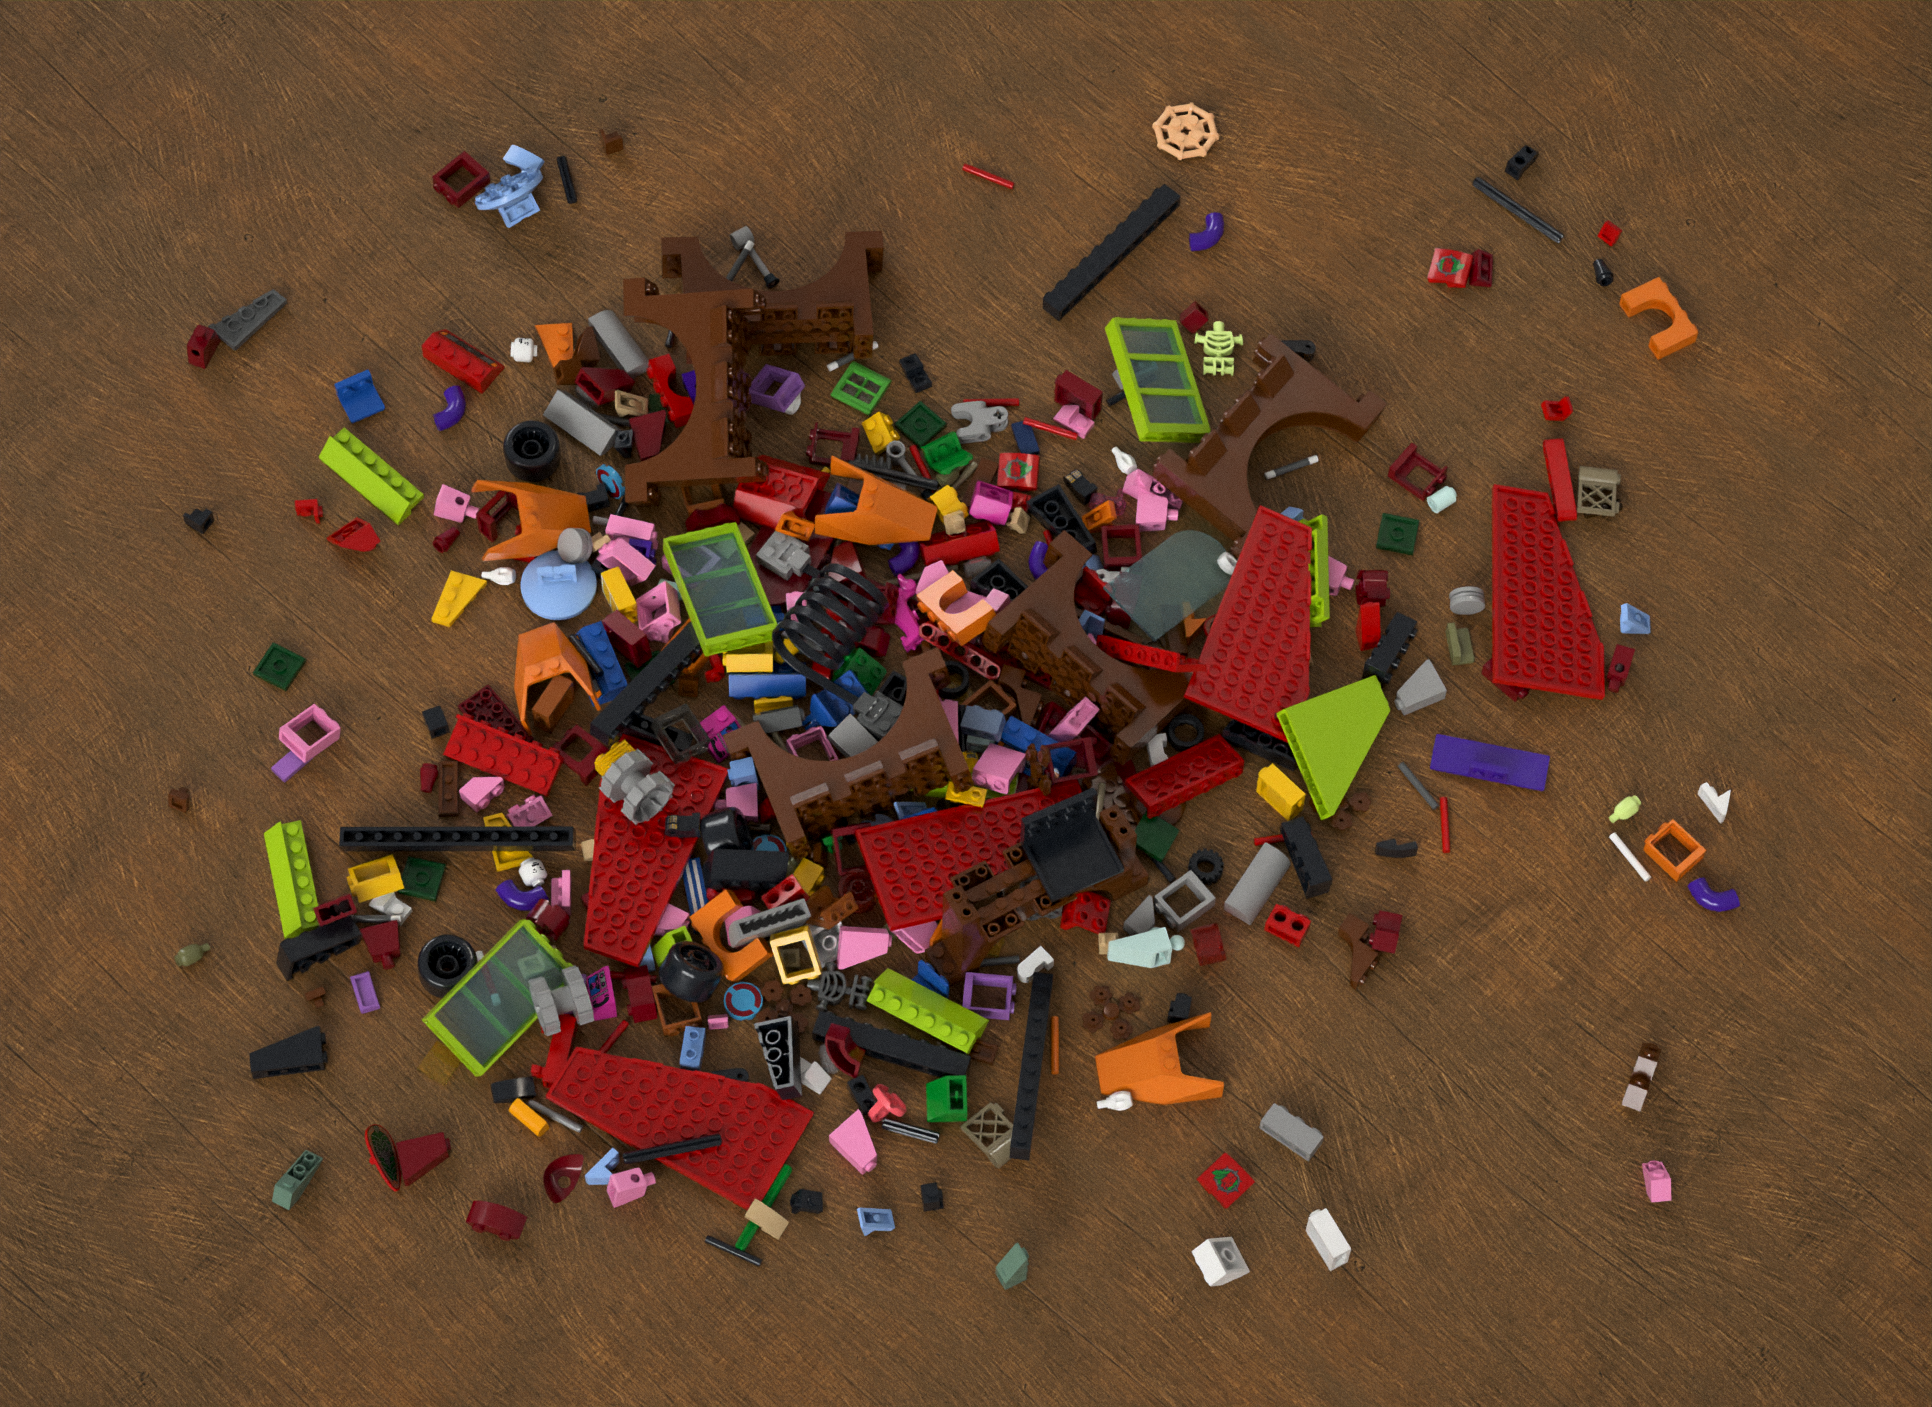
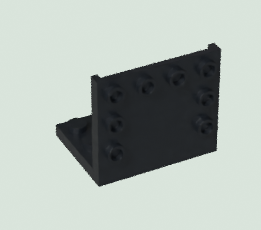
(1069, 846)

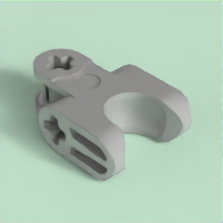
(982, 420)

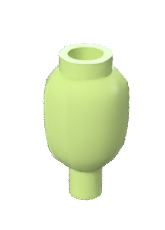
(1625, 808)

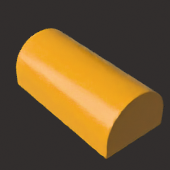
(528, 1117)

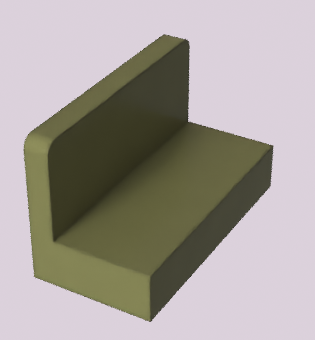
(1459, 645)

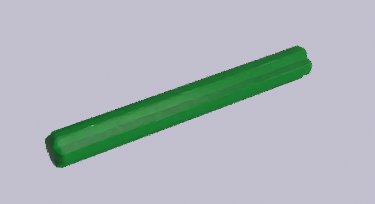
(751, 1228)

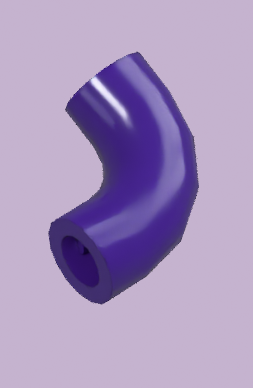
(1210, 236)
(454, 410)
(906, 559)
(1036, 559)
(520, 899)
(1713, 900)

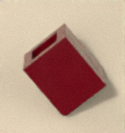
(1194, 317)

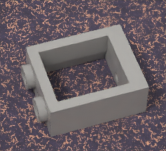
(1197, 888)

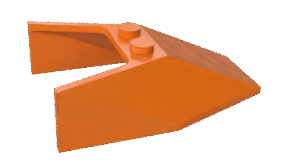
(883, 512)
(543, 518)
(543, 655)
(1151, 1067)

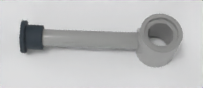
(739, 239)
(897, 446)

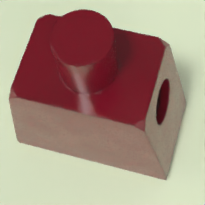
(202, 342)
(1619, 667)
(383, 942)

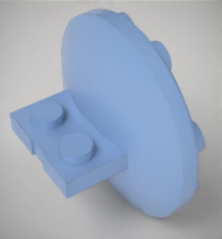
(513, 198)
(556, 587)

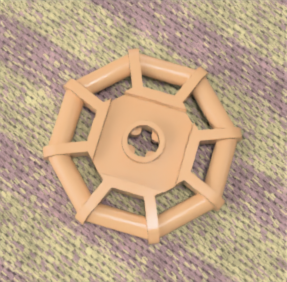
(1185, 122)

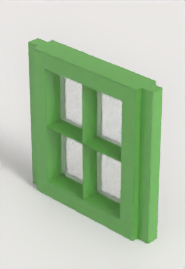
(861, 388)

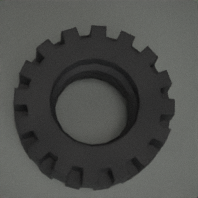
(1206, 856)

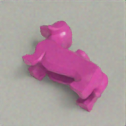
(905, 618)

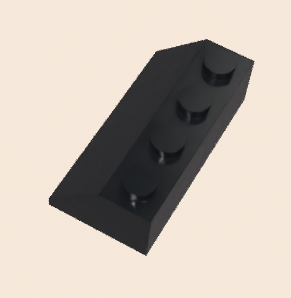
(745, 869)

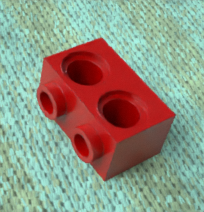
(785, 892)
(1285, 929)

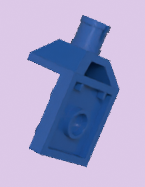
(830, 709)

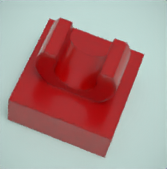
(1609, 233)
(1019, 500)

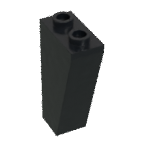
(641, 729)
(291, 1055)

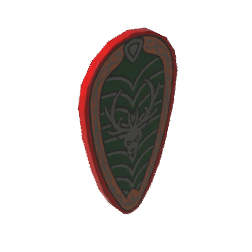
(383, 1155)

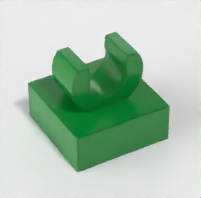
(826, 840)

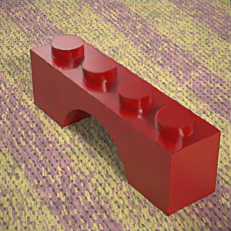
(663, 373)

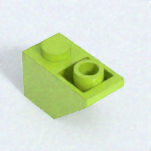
(667, 941)

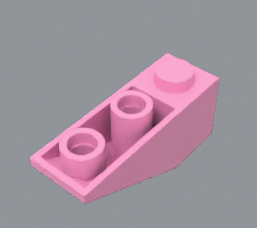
(1144, 482)

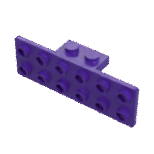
(1489, 762)

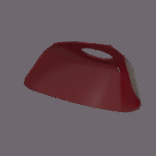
(563, 1166)

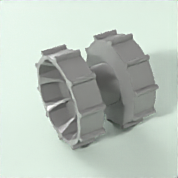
(642, 792)
(570, 997)

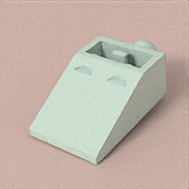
(1145, 949)

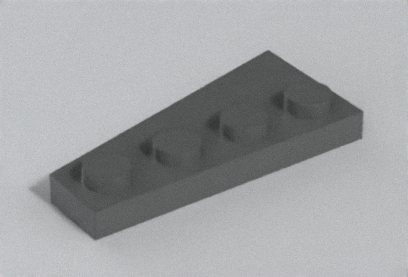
(240, 326)

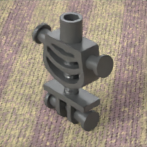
(820, 986)

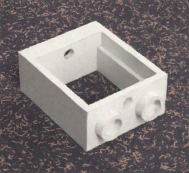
(1328, 1239)

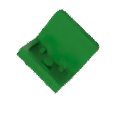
(946, 454)
(864, 667)

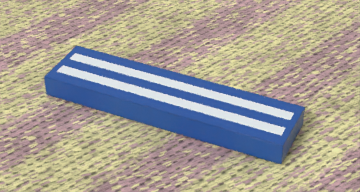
(694, 886)

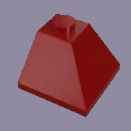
(356, 536)

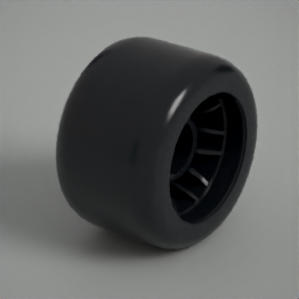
(532, 451)
(726, 830)
(441, 953)
(691, 971)

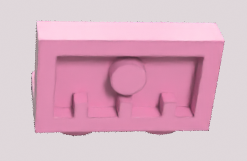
(530, 813)
(562, 891)

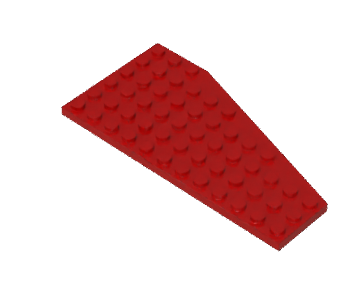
(1538, 610)
(1262, 629)
(919, 854)
(640, 865)
(666, 1104)

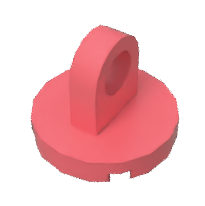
(885, 1104)

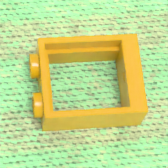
(750, 659)
(1280, 792)
(374, 878)
(792, 936)

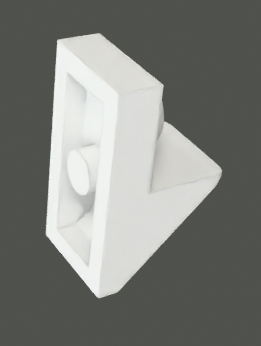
(1716, 804)
(390, 905)
(814, 1076)

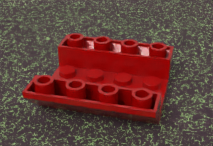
(786, 489)

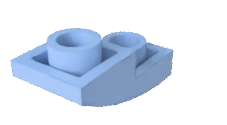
(522, 158)

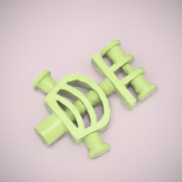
(1218, 345)

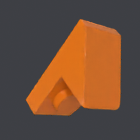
(1100, 516)
(795, 526)
(1192, 627)

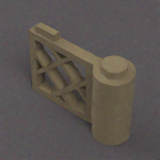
(1598, 480)
(999, 1150)

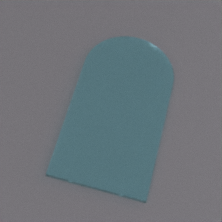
(1170, 582)

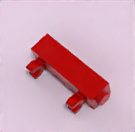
(559, 1051)

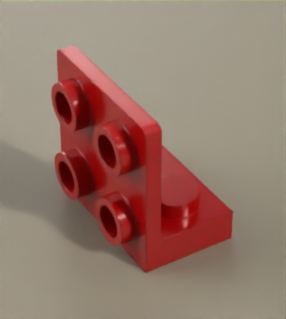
(1090, 593)
(1087, 911)

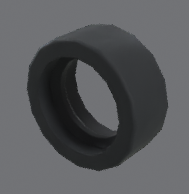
(955, 693)
(1181, 720)

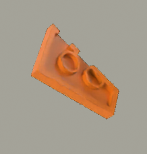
(557, 341)

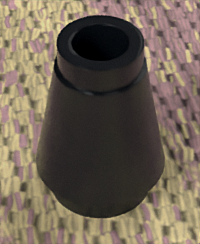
(1602, 273)

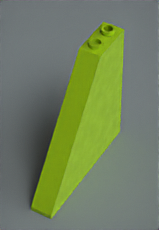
(1333, 737)

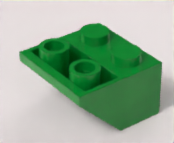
(947, 1099)

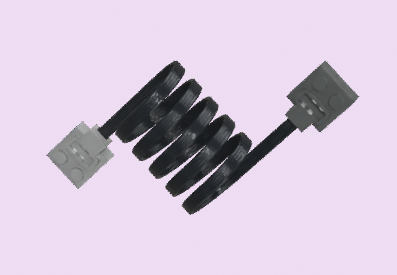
(789, 555)

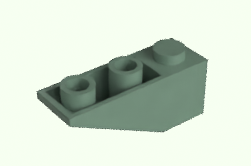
(295, 1180)
(1013, 1267)

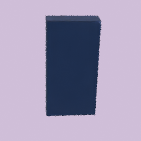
(1025, 438)

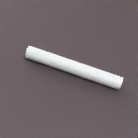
(1630, 857)

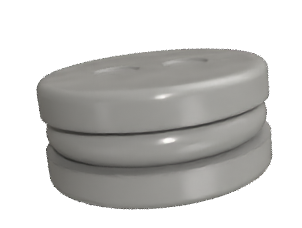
(575, 545)
(1467, 600)

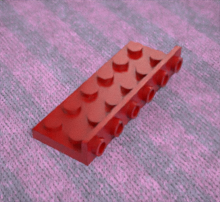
(1148, 655)
(504, 754)
(1186, 775)

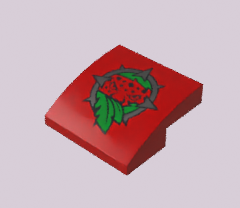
(1450, 268)
(1018, 471)
(1225, 1180)

